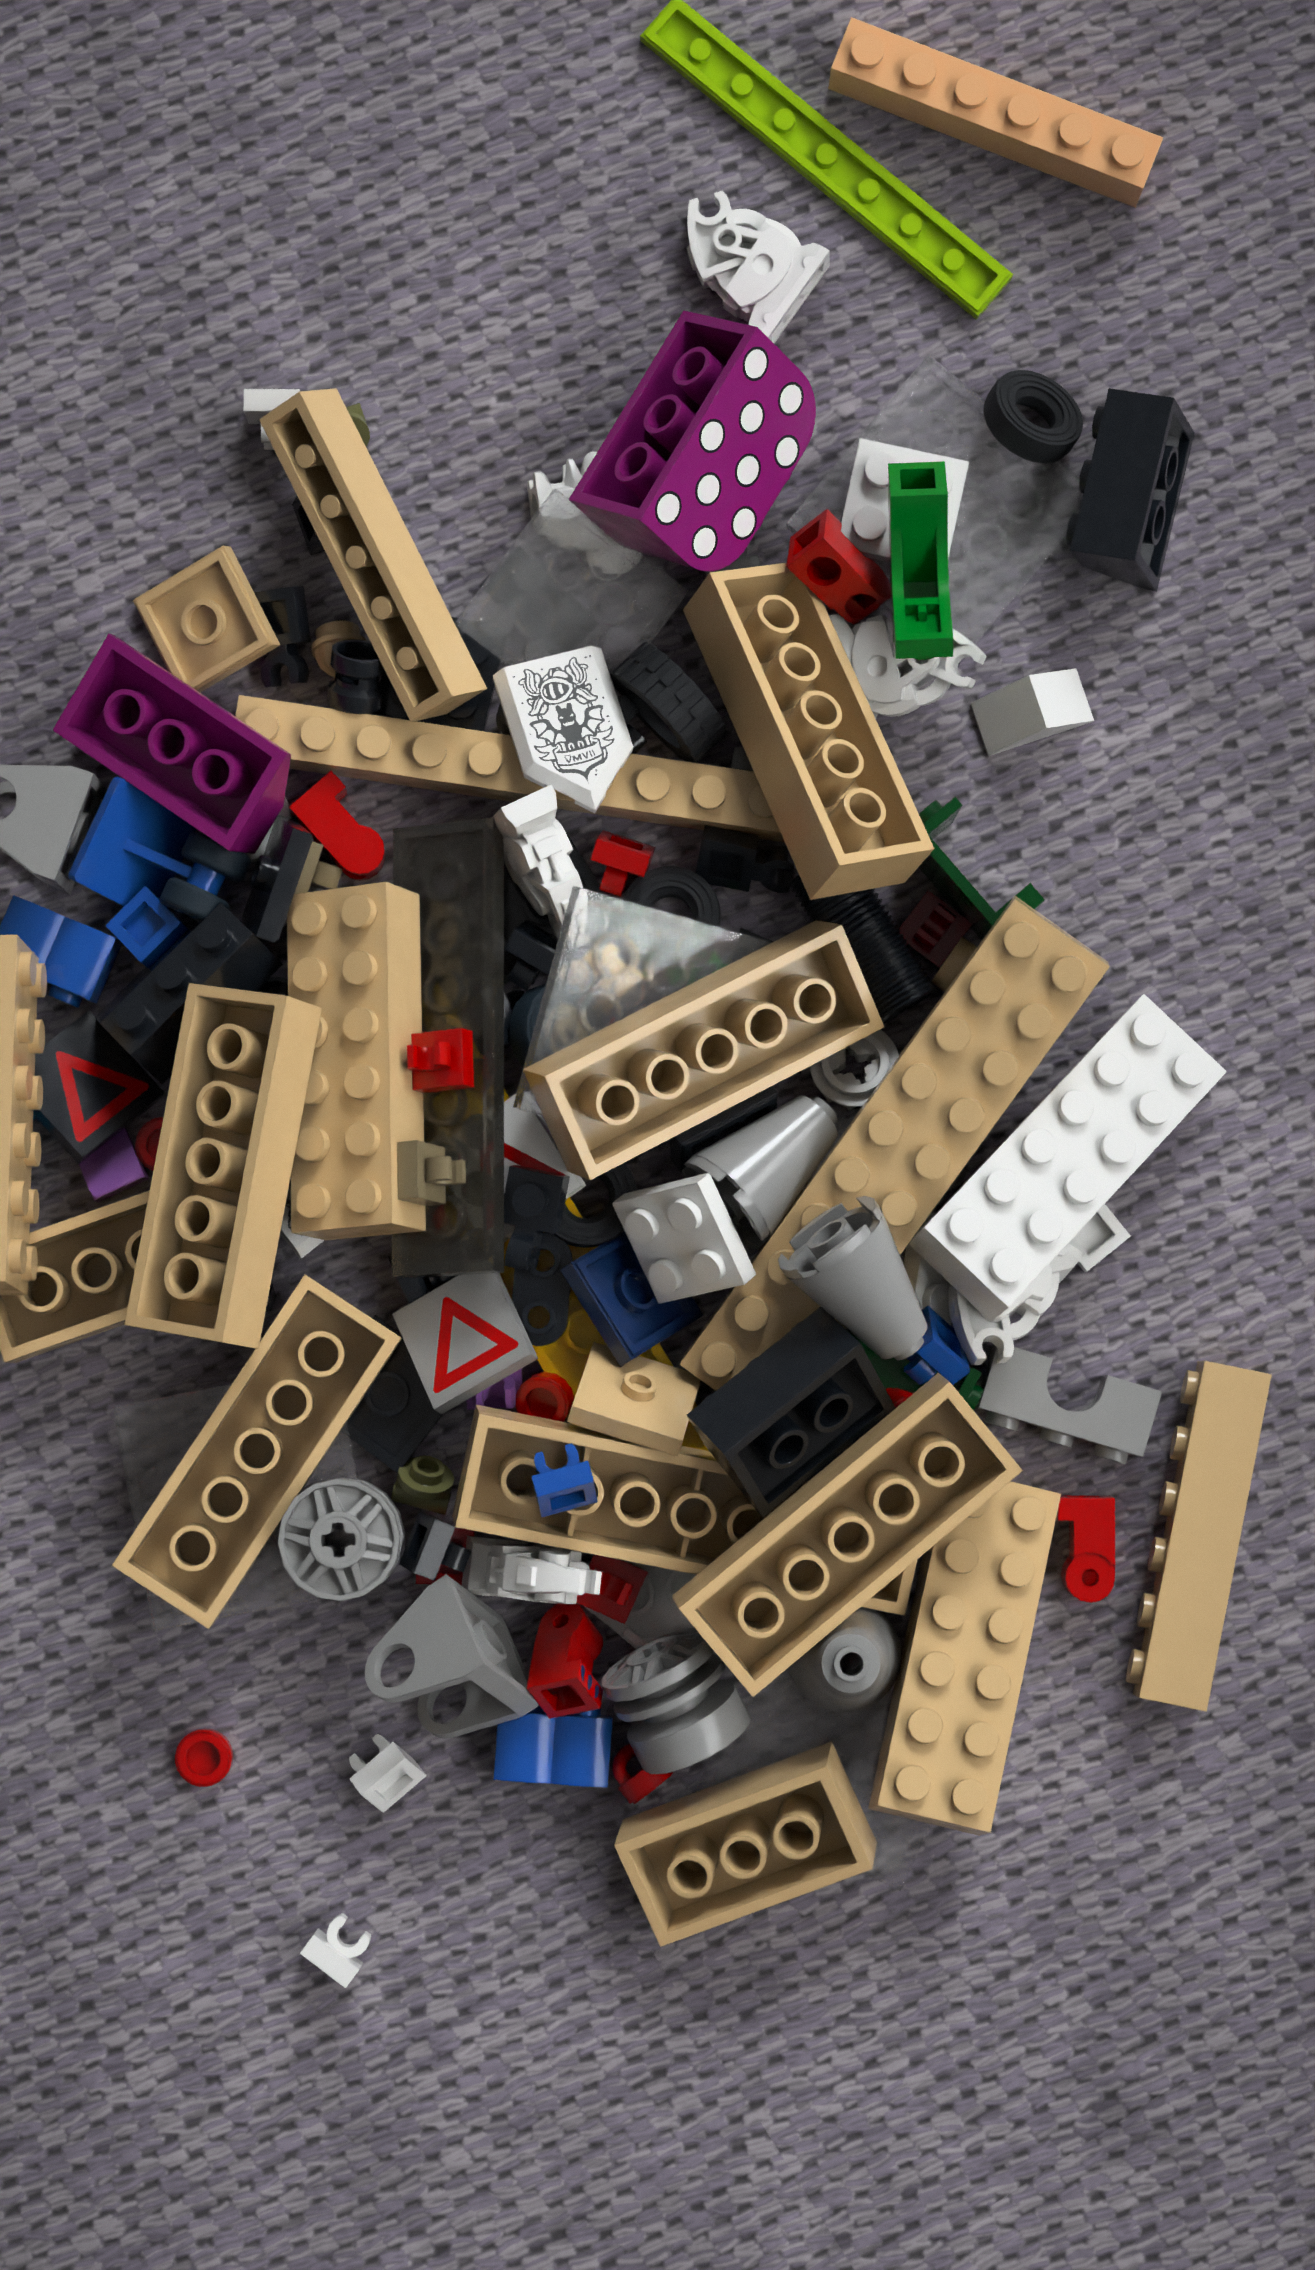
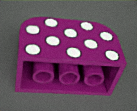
(701, 445)

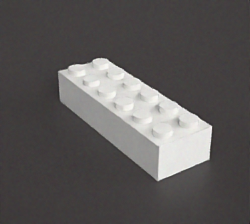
(1067, 1158)

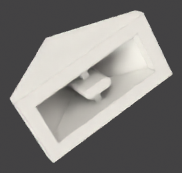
(1031, 710)

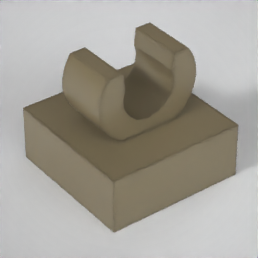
(317, 871)
(425, 1172)

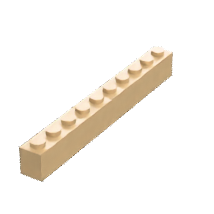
(489, 767)

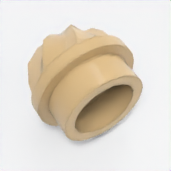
(327, 636)

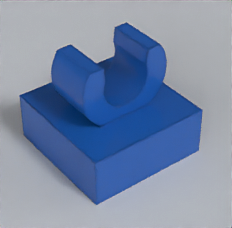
(146, 927)
(938, 1353)
(563, 1487)

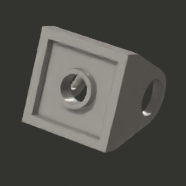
(49, 818)
(453, 1644)

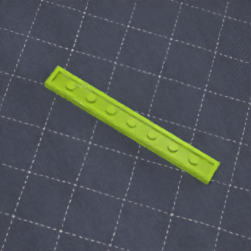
(826, 157)

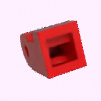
(837, 569)
(344, 841)
(1091, 1559)
(564, 1662)

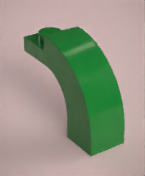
(919, 560)

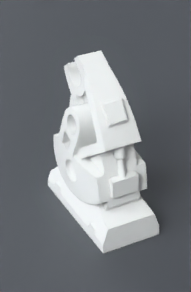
(757, 271)
(894, 683)
(539, 853)
(974, 1328)
(527, 1571)

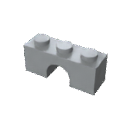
(1115, 1420)

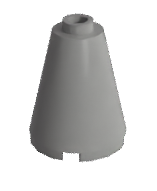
(767, 1164)
(859, 1278)
(819, 1671)

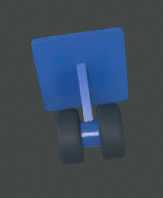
(142, 845)

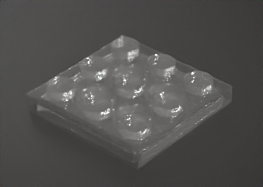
(568, 590)

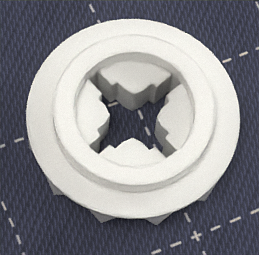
(845, 1088)

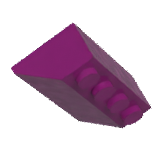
(177, 746)

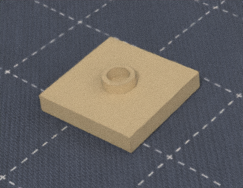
(207, 620)
(635, 1402)

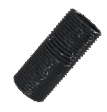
(880, 950)

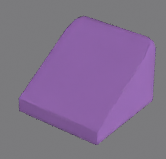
(113, 1168)

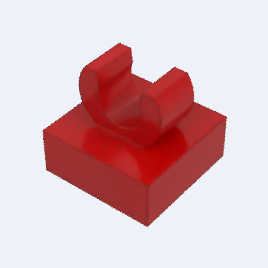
(622, 858)
(441, 1060)
(618, 1588)

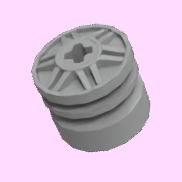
(364, 1512)
(675, 1701)

